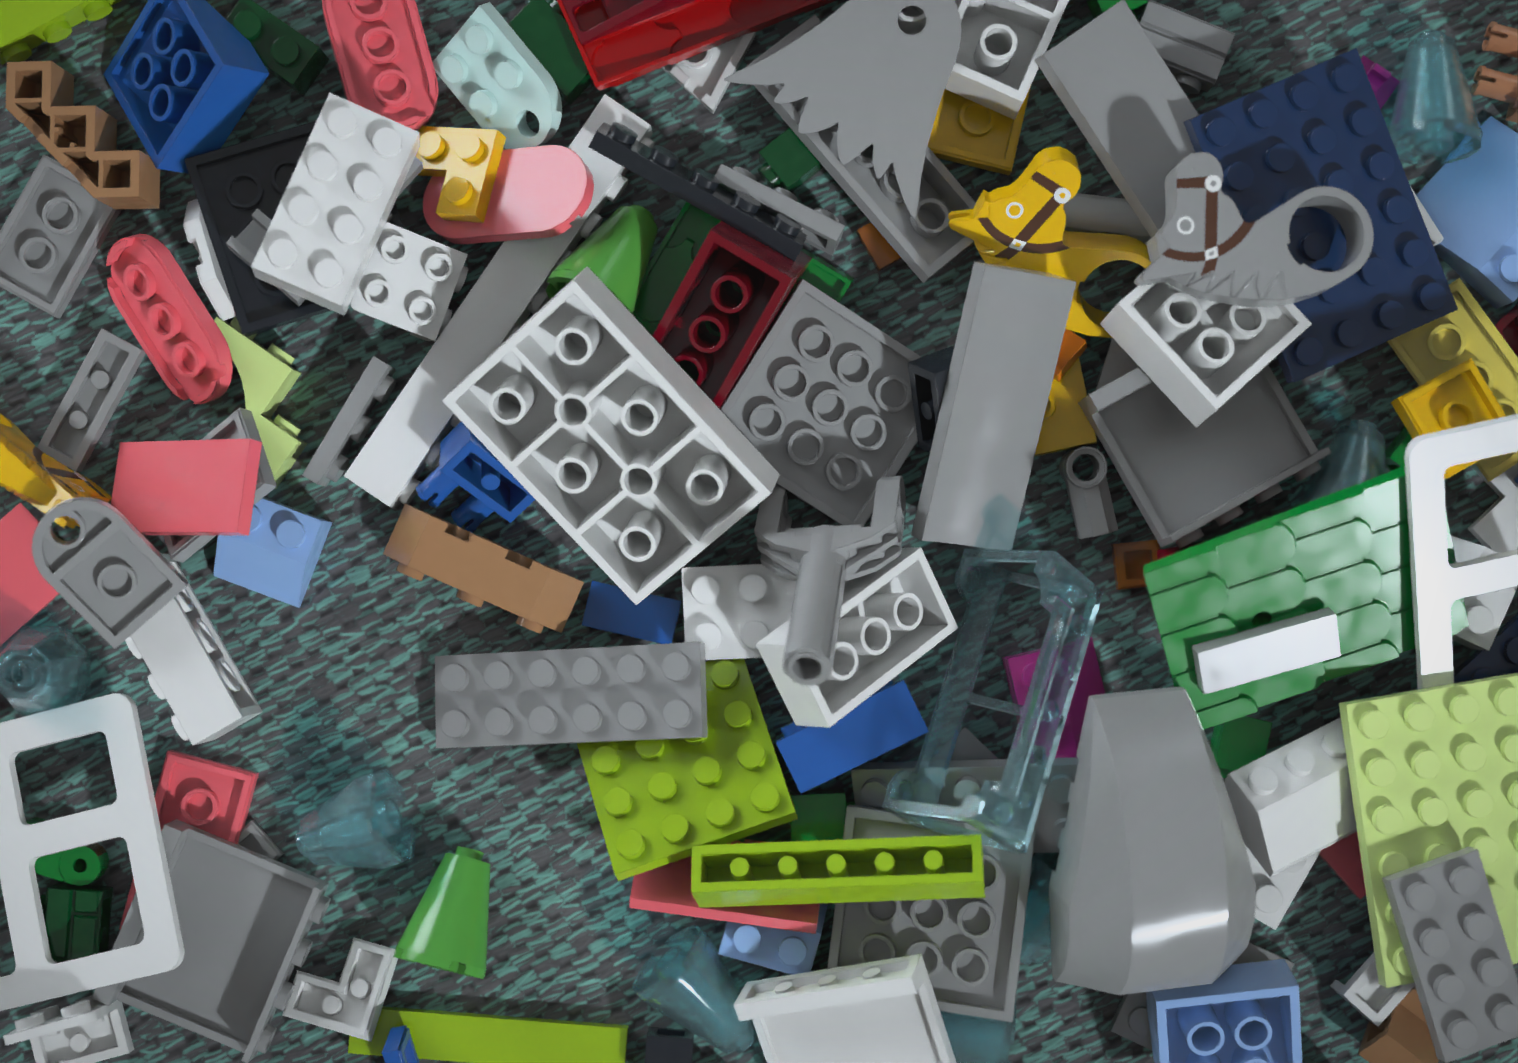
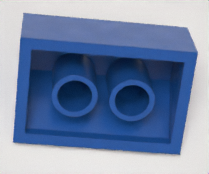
(863, 734)

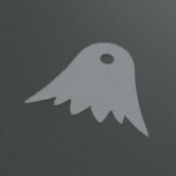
(870, 81)

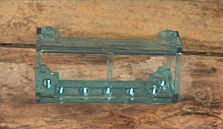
(1006, 808)

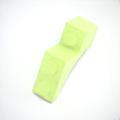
(266, 381)

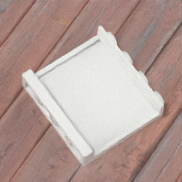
(849, 1015)

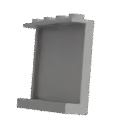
(1205, 472)
(241, 937)

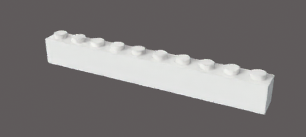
(488, 316)

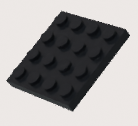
(229, 190)

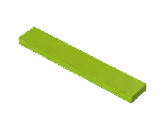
(498, 1038)

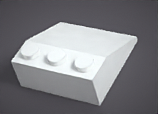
(1199, 347)

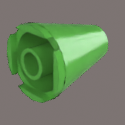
(614, 253)
(452, 917)

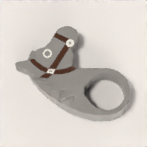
(1225, 260)

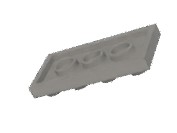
(1456, 953)

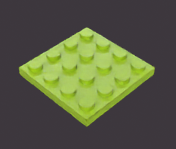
(690, 791)

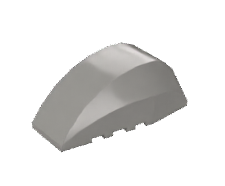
(1150, 853)

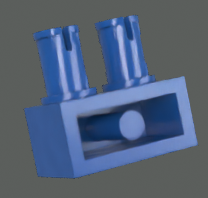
(474, 468)

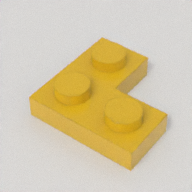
(468, 163)

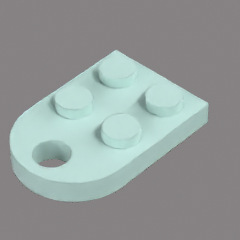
(500, 79)

